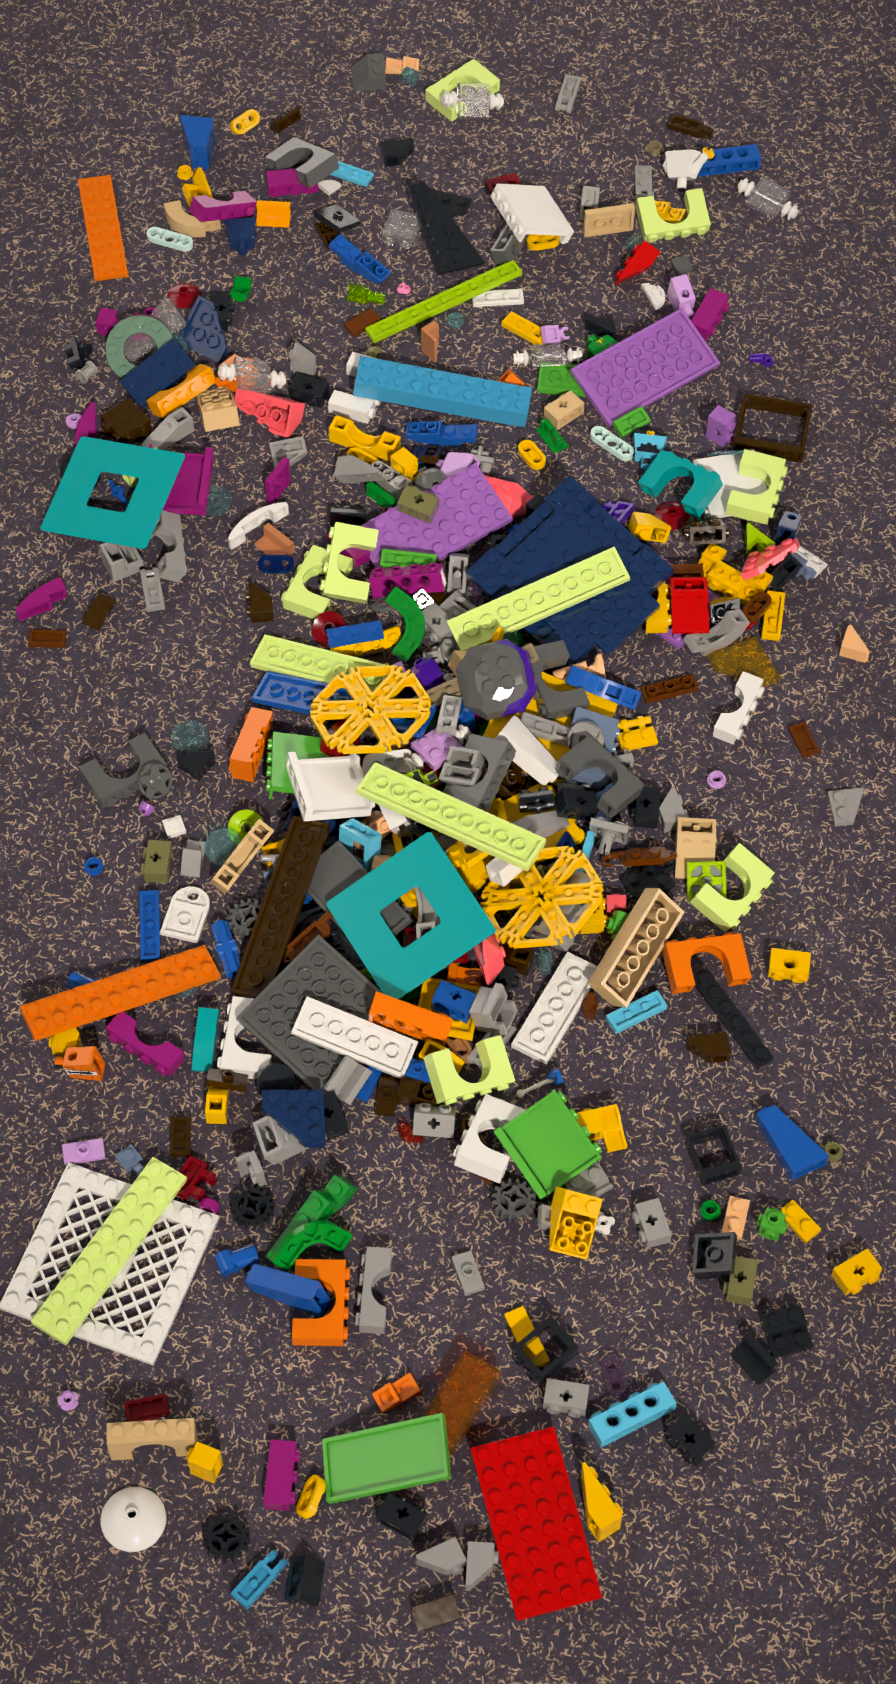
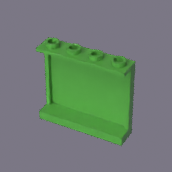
(281, 743)
(549, 1144)

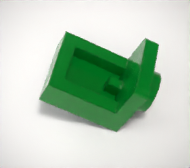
(241, 288)

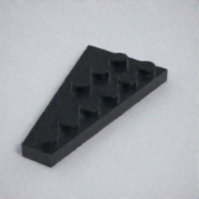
(444, 239)

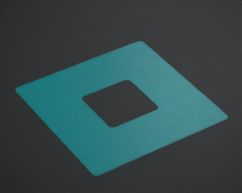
(135, 526)
(461, 917)

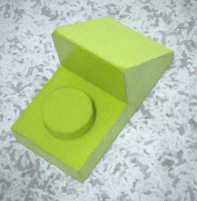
(755, 538)

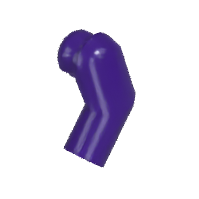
(762, 358)

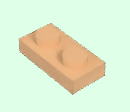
(736, 1216)

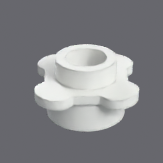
(604, 1229)

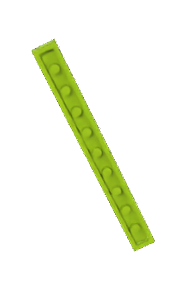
(443, 301)

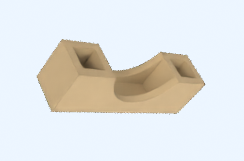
(241, 856)

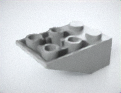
(275, 1142)

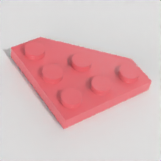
(759, 561)

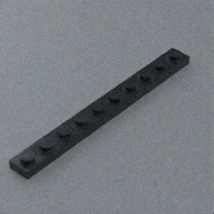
(726, 1011)

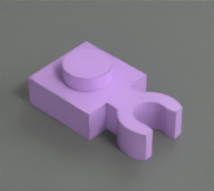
(553, 334)

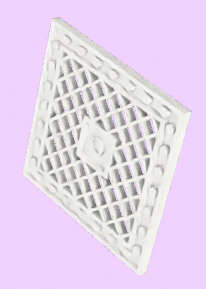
(111, 1337)

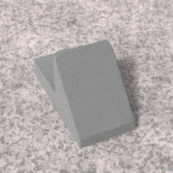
(589, 200)
(192, 858)

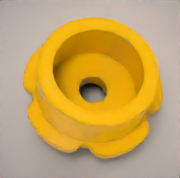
(184, 172)

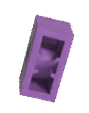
(720, 426)

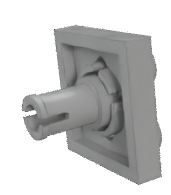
(608, 833)

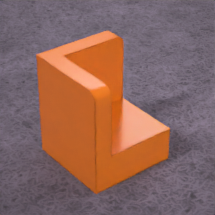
(511, 378)

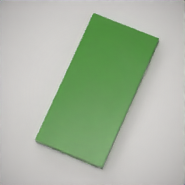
(386, 1458)

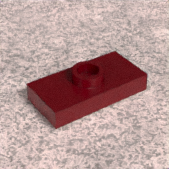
(147, 1408)

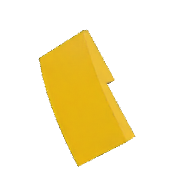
(670, 214)

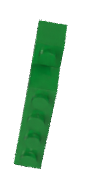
(319, 1206)

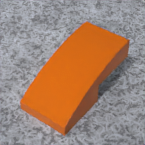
(396, 1393)

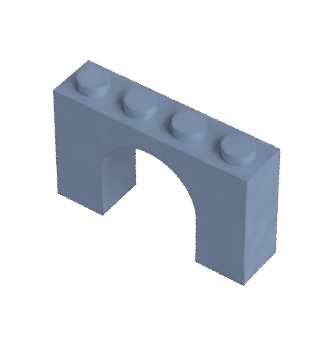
(610, 731)

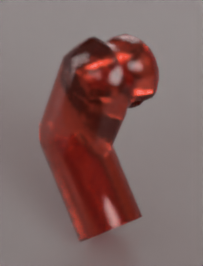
(407, 1134)

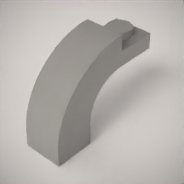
(719, 636)

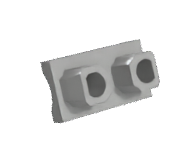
(486, 461)

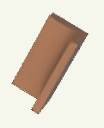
(430, 340)
(274, 542)

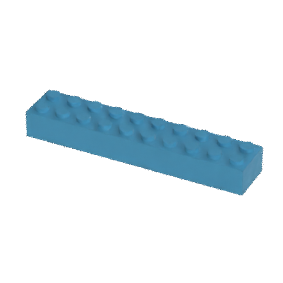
(442, 391)

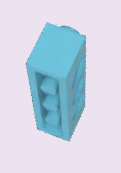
(626, 1424)

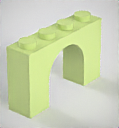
(469, 73)
(655, 228)
(760, 506)
(335, 583)
(301, 600)
(754, 876)
(450, 1086)

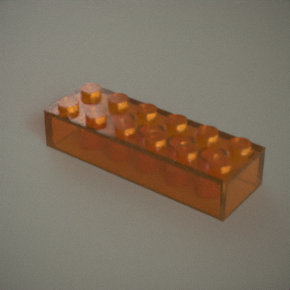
(463, 1396)

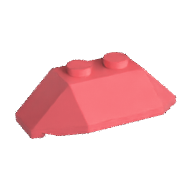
(511, 495)
(490, 957)

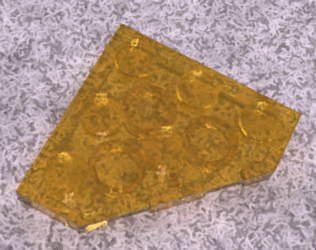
(745, 657)

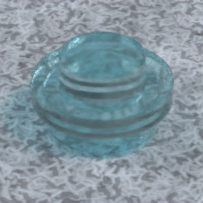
(455, 320)

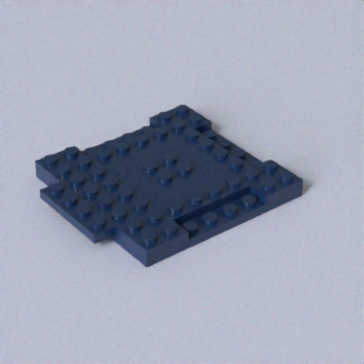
(558, 535)

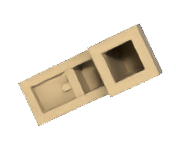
(185, 223)

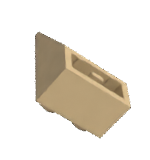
(217, 409)
(694, 843)

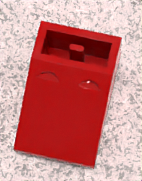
(689, 605)

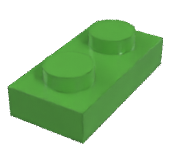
(631, 421)

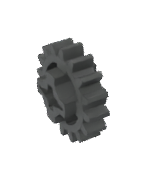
(246, 915)
(523, 1202)

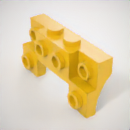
(728, 579)
(604, 1124)

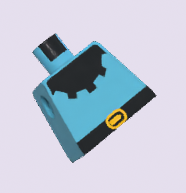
(647, 446)

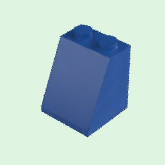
(198, 139)

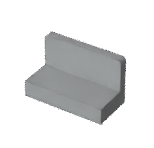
(347, 1080)

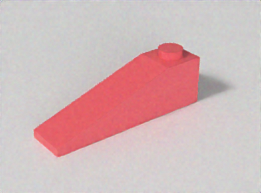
(276, 412)

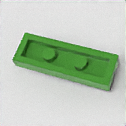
(393, 558)

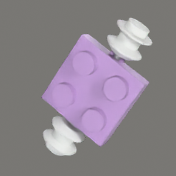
(434, 749)

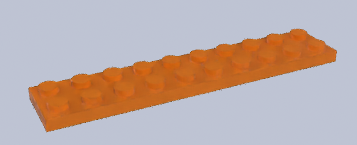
(119, 992)

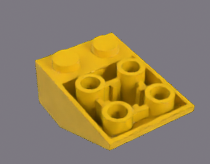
(573, 1222)
(601, 1513)

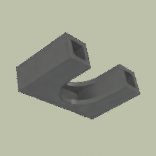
(318, 161)
(553, 703)
(590, 755)
(498, 756)
(110, 790)

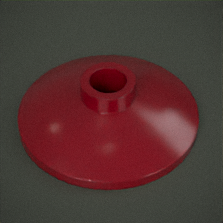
(183, 295)
(675, 520)
(326, 621)

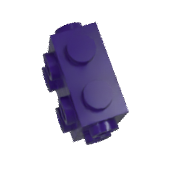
(427, 673)

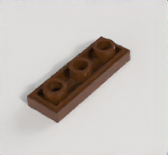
(660, 690)

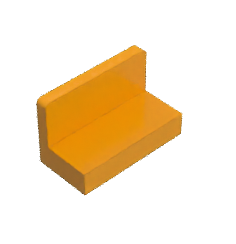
(273, 213)

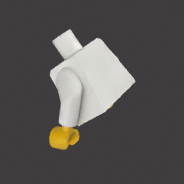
(685, 164)

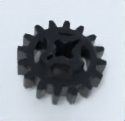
(257, 1200)
(217, 1538)

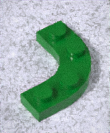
(414, 624)
(306, 1235)

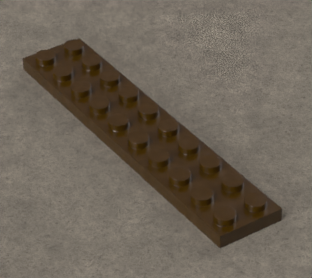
(280, 907)

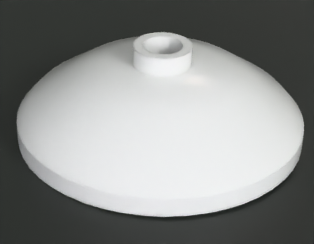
(137, 1532)

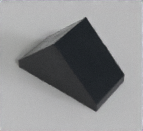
(196, 763)

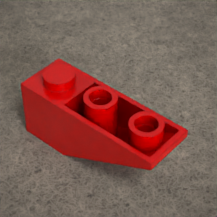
(640, 262)

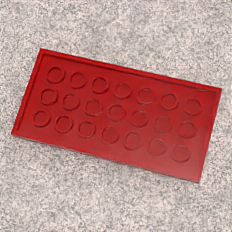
(535, 1523)

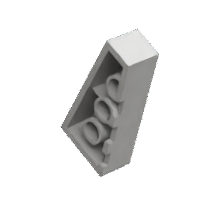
(571, 913)

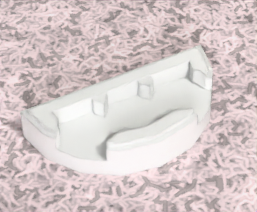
(655, 294)

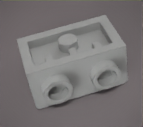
(249, 1164)

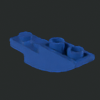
(359, 262)
(438, 434)
(603, 687)

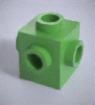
(615, 922)
(772, 1224)

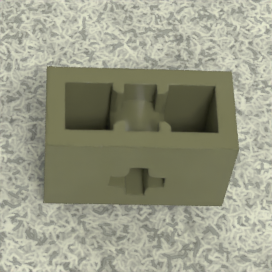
(418, 504)
(157, 851)
(741, 1292)

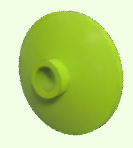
(241, 820)

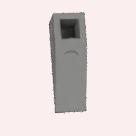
(171, 430)
(395, 482)

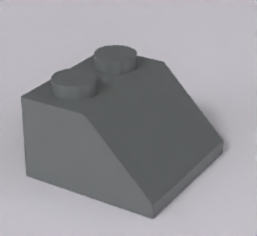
(369, 73)

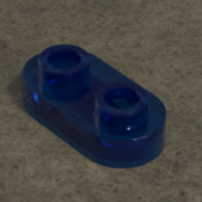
(276, 563)

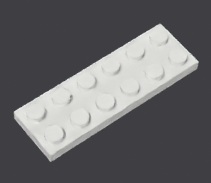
(555, 1009)
(354, 1037)

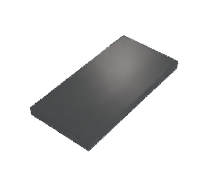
(339, 870)

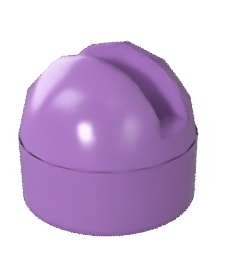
(149, 808)

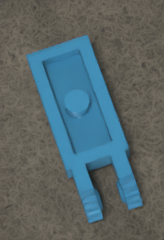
(257, 1580)

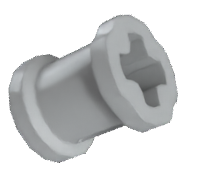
(86, 372)
(432, 654)

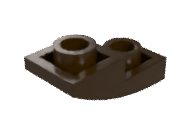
(326, 233)
(98, 611)

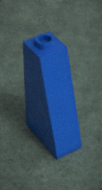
(790, 1144)
(289, 1289)

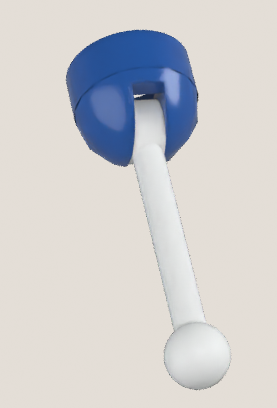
(554, 1078)

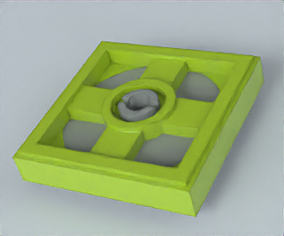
(705, 872)

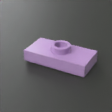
(83, 1151)

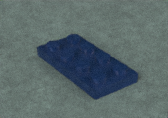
(157, 373)

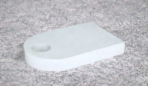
(186, 916)

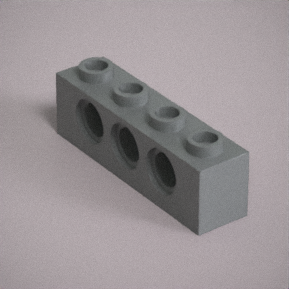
(506, 246)

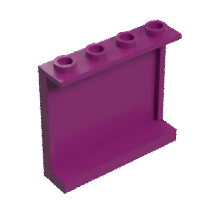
(192, 484)

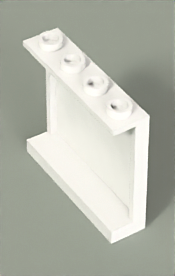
(530, 211)
(728, 468)
(328, 787)

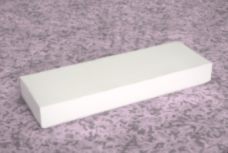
(499, 298)

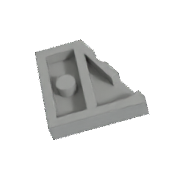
(292, 449)
(844, 805)

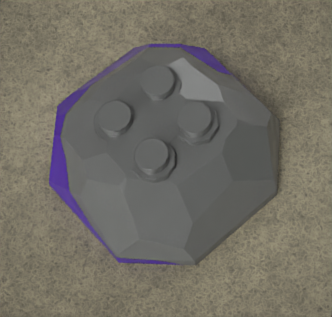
(496, 679)

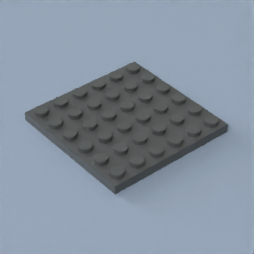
(316, 974)

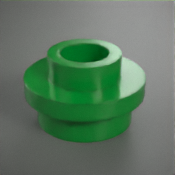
(713, 1205)

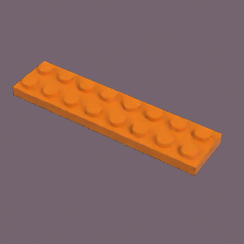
(102, 228)

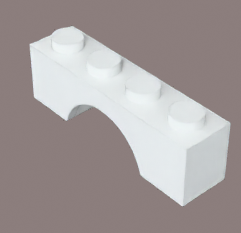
(730, 724)

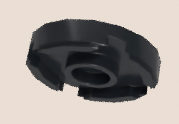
(274, 1077)

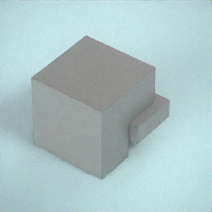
(120, 560)
(463, 768)
(492, 1010)

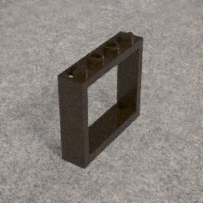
(775, 405)

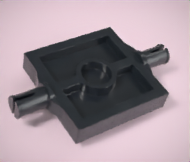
(647, 877)

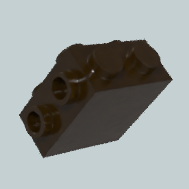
(126, 422)
(705, 531)

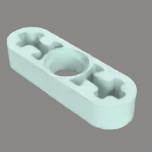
(164, 234)
(610, 437)

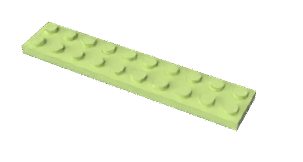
(539, 599)
(451, 816)
(108, 1251)

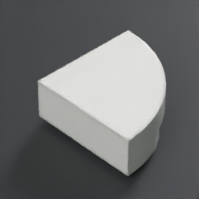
(329, 186)

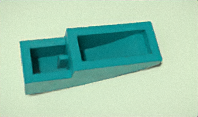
(205, 1039)

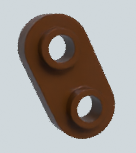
(755, 608)

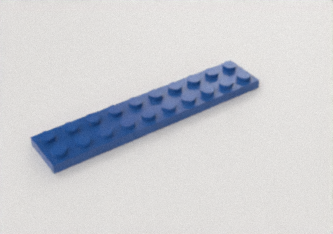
(298, 693)

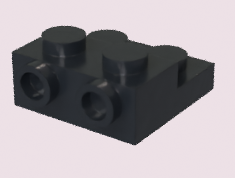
(713, 1255)
(786, 1330)

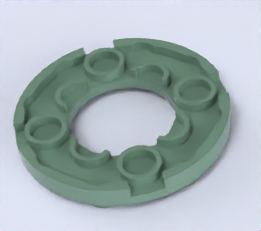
(126, 329)

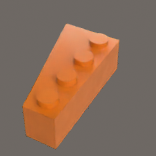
(251, 744)
(409, 1019)

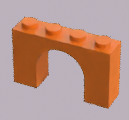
(727, 948)
(330, 1328)

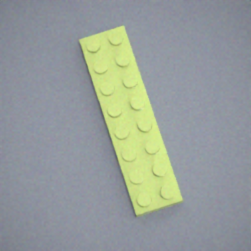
(307, 661)

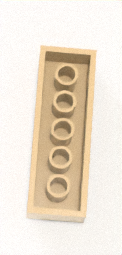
(636, 947)

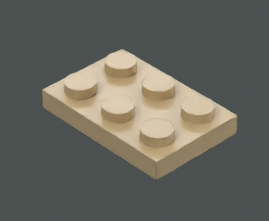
(608, 220)

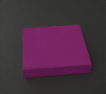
(278, 481)

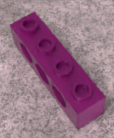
(381, 587)

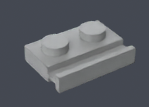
(590, 1181)

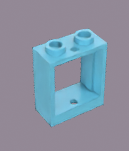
(366, 836)

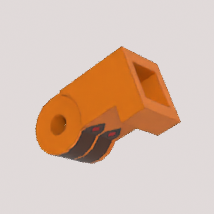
(465, 975)

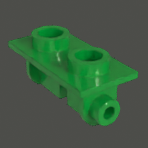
(551, 436)

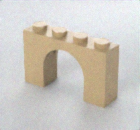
(125, 1436)

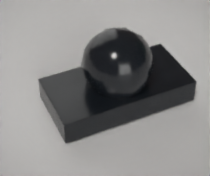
(348, 515)

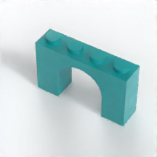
(669, 466)

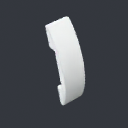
(274, 512)

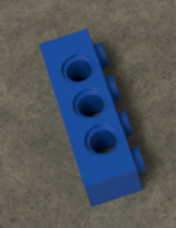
(732, 160)

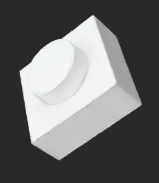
(174, 826)

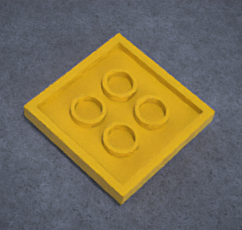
(458, 1028)

